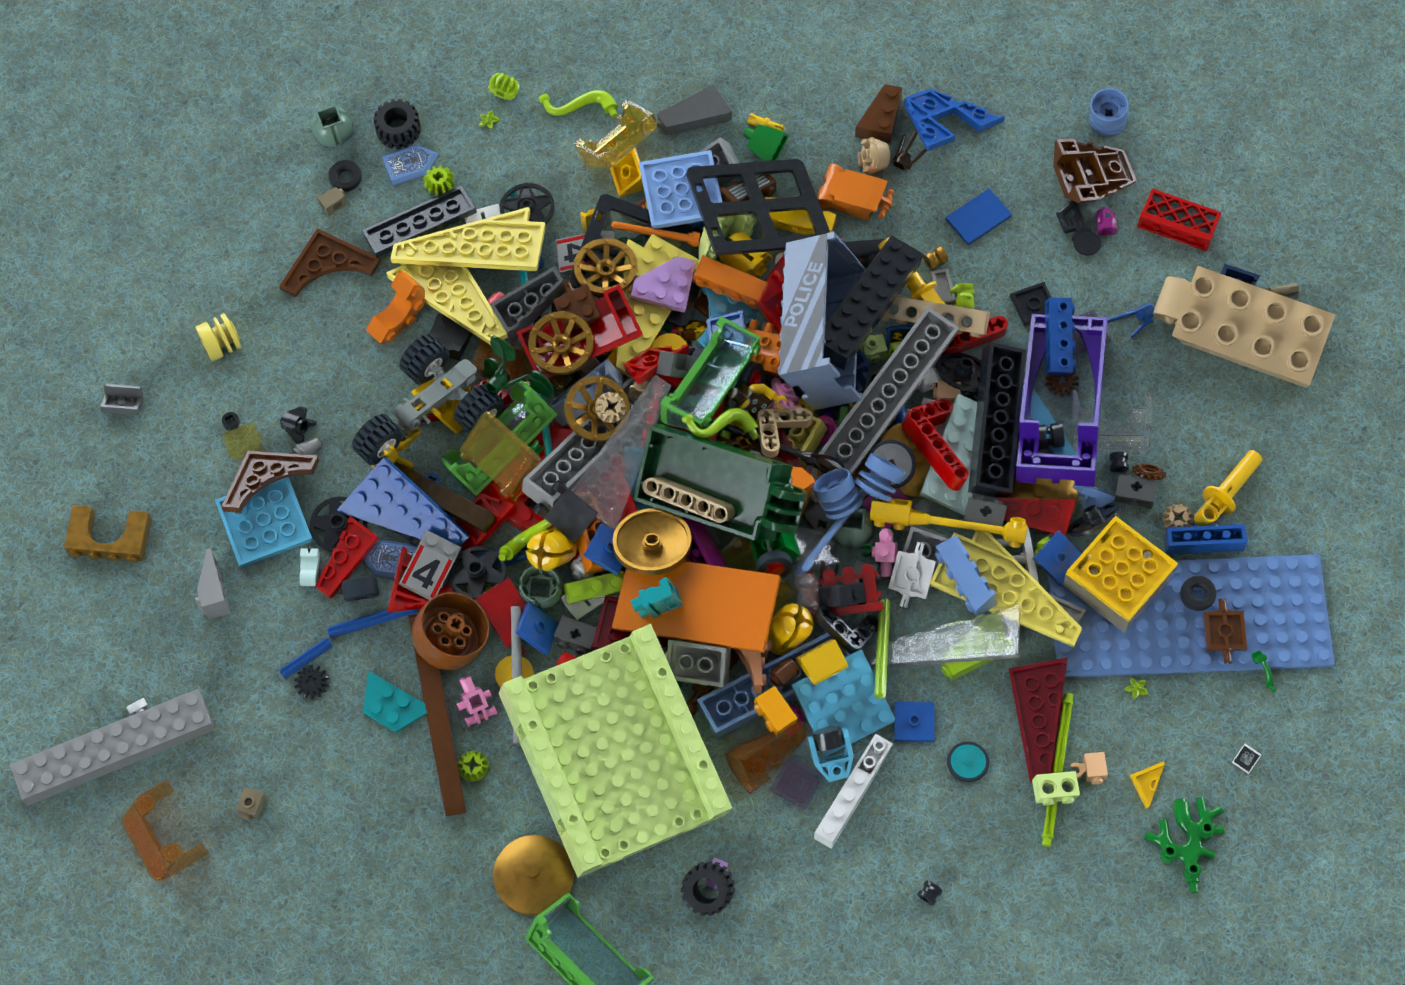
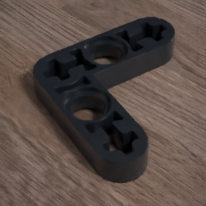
(824, 616)

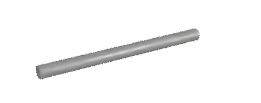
(516, 651)

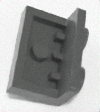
(122, 399)

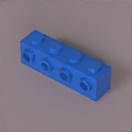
(1059, 336)
(1205, 539)

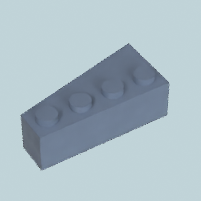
(606, 370)

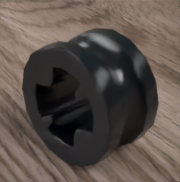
(233, 425)

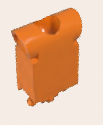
(854, 193)

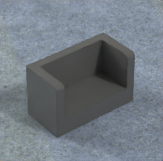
(675, 364)

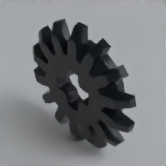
(306, 688)

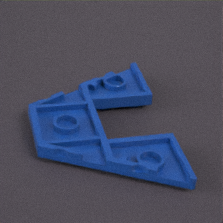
(932, 105)

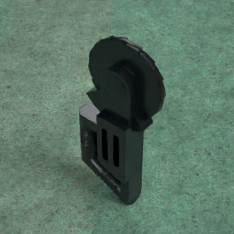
(1084, 240)

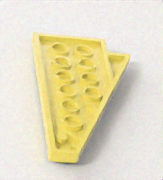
(649, 316)
(1012, 587)

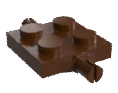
(579, 302)
(1225, 631)

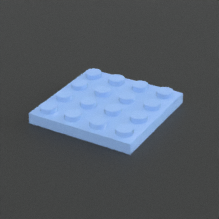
(669, 192)

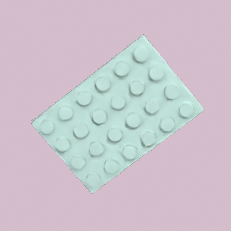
(959, 436)

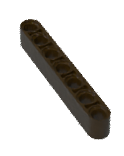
(451, 502)

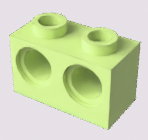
(1054, 782)

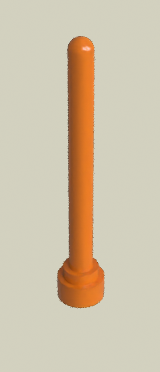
(690, 238)

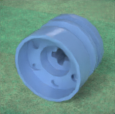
(1108, 112)
(880, 477)
(837, 493)

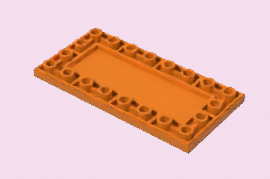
(718, 606)

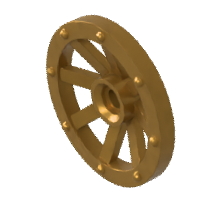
(605, 265)
(561, 339)
(569, 404)

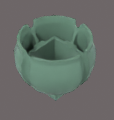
(333, 133)
(853, 536)
(540, 577)

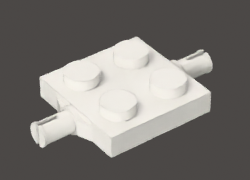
(912, 574)

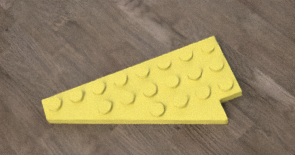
(491, 243)
(456, 296)

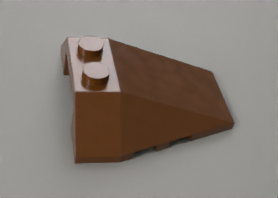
(1089, 170)

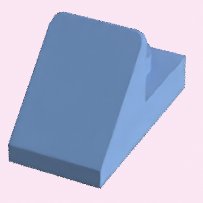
(1094, 496)

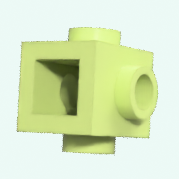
(874, 348)

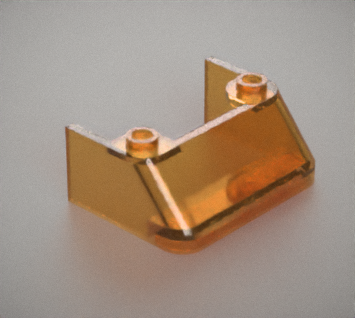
(158, 861)

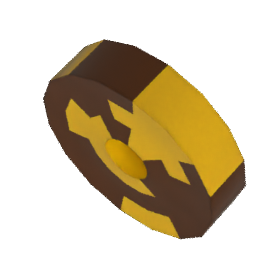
(693, 330)

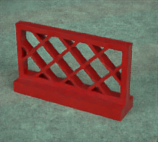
(1174, 229)

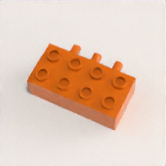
(770, 349)

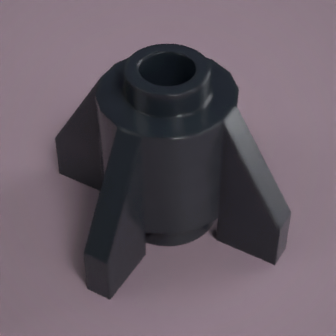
(294, 423)

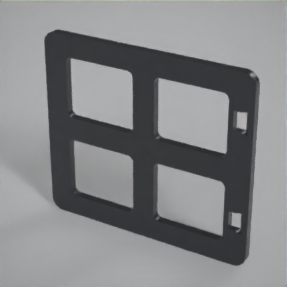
(610, 203)
(755, 205)

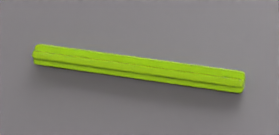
(882, 650)

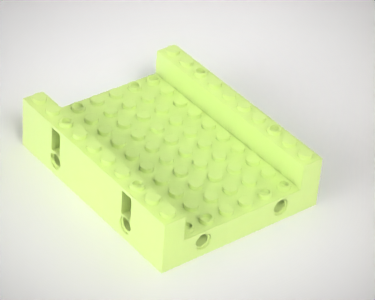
(615, 751)

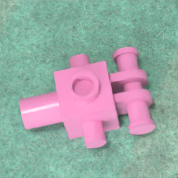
(784, 389)
(885, 552)
(475, 700)

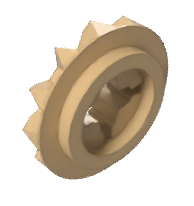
(610, 416)
(1169, 516)

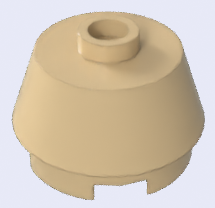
(874, 155)

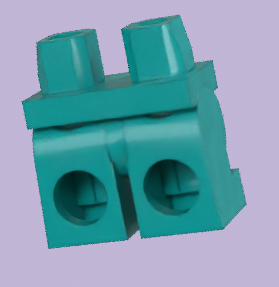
(657, 599)

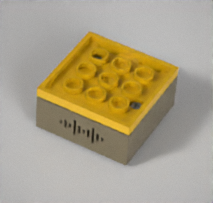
(1120, 574)

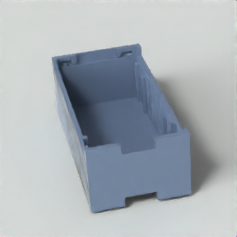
(816, 281)

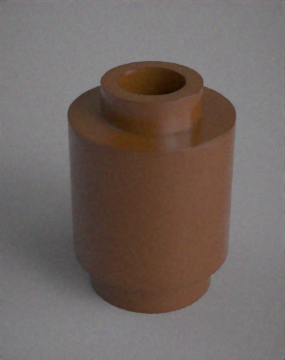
(784, 673)

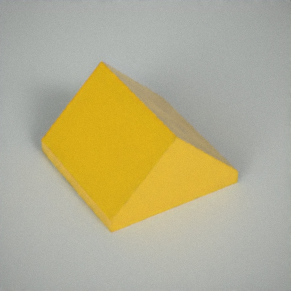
(627, 174)
(822, 661)

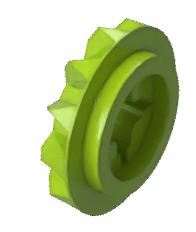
(478, 772)

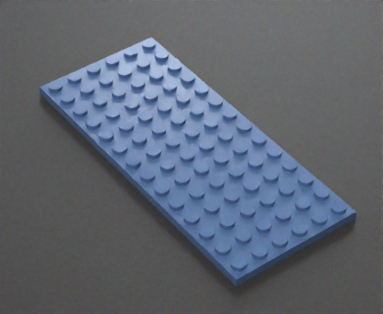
(1281, 610)

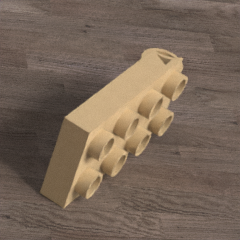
(1245, 324)

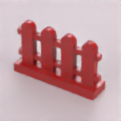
(849, 577)

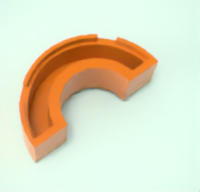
(401, 310)

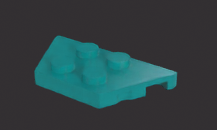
(390, 704)

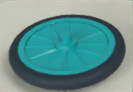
(968, 761)

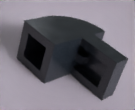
(841, 594)

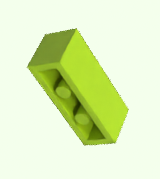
(593, 588)

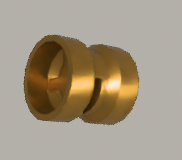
(935, 258)

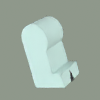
(309, 567)

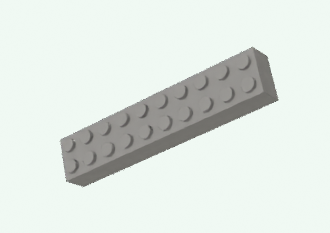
(889, 391)
(568, 460)
(112, 747)

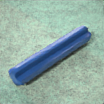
(305, 658)

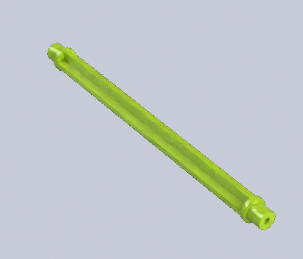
(1058, 765)

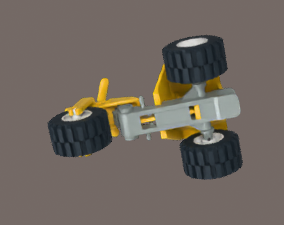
(439, 392)

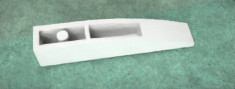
(852, 791)

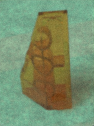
(759, 756)

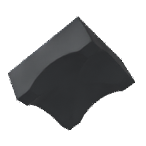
(451, 335)

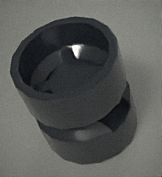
(1055, 433)

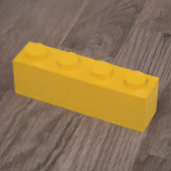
(799, 221)

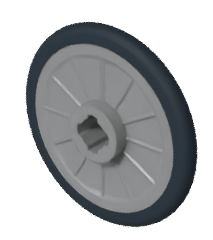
(900, 455)

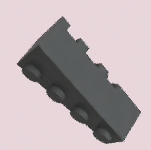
(528, 302)

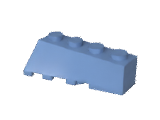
(966, 576)

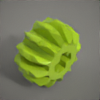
(503, 86)
(438, 180)

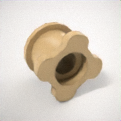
(637, 389)

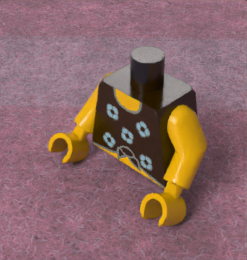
(753, 399)

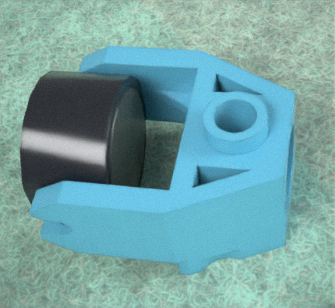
(828, 739)

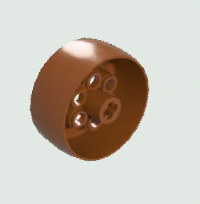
(460, 613)

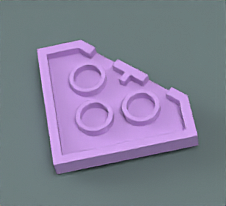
(666, 284)

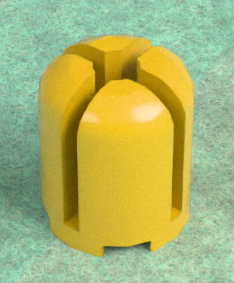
(749, 263)
(550, 549)
(790, 628)

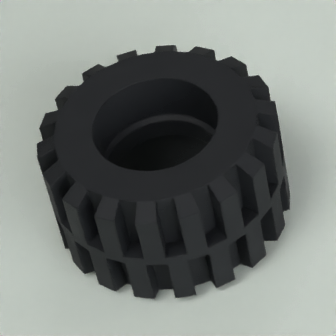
(401, 135)
(696, 899)

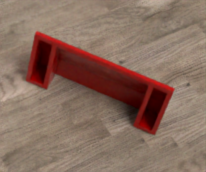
(611, 331)

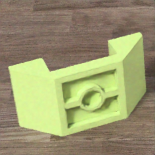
(728, 225)

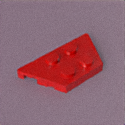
(771, 300)
(645, 364)
(499, 508)
(402, 598)

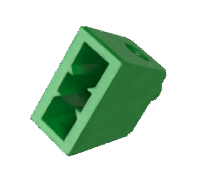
(766, 141)

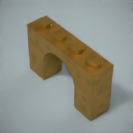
(129, 546)

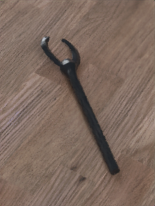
(808, 458)

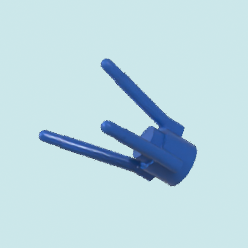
(1143, 313)

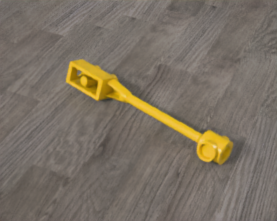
(901, 514)

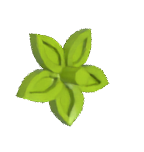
(488, 119)
(1136, 688)

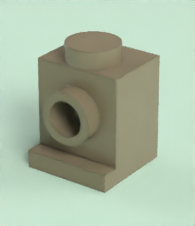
(332, 200)

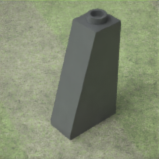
(694, 112)

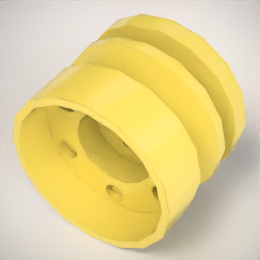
(218, 337)

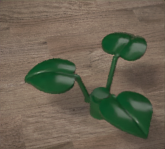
(500, 378)

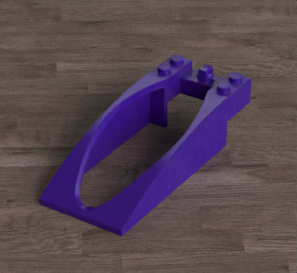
(1053, 466)

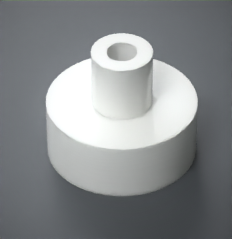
(137, 706)

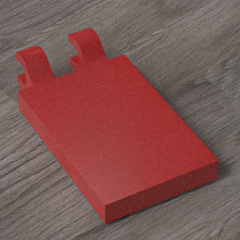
(497, 607)

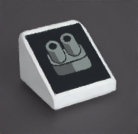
(1246, 758)

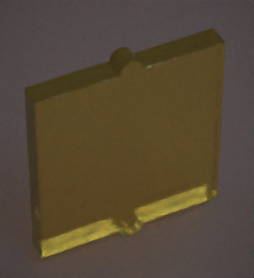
(242, 440)

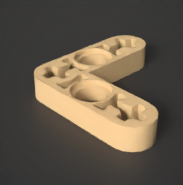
(774, 421)

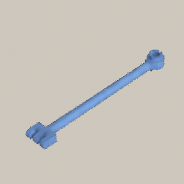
(808, 562)

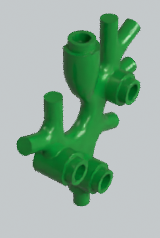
(1193, 849)

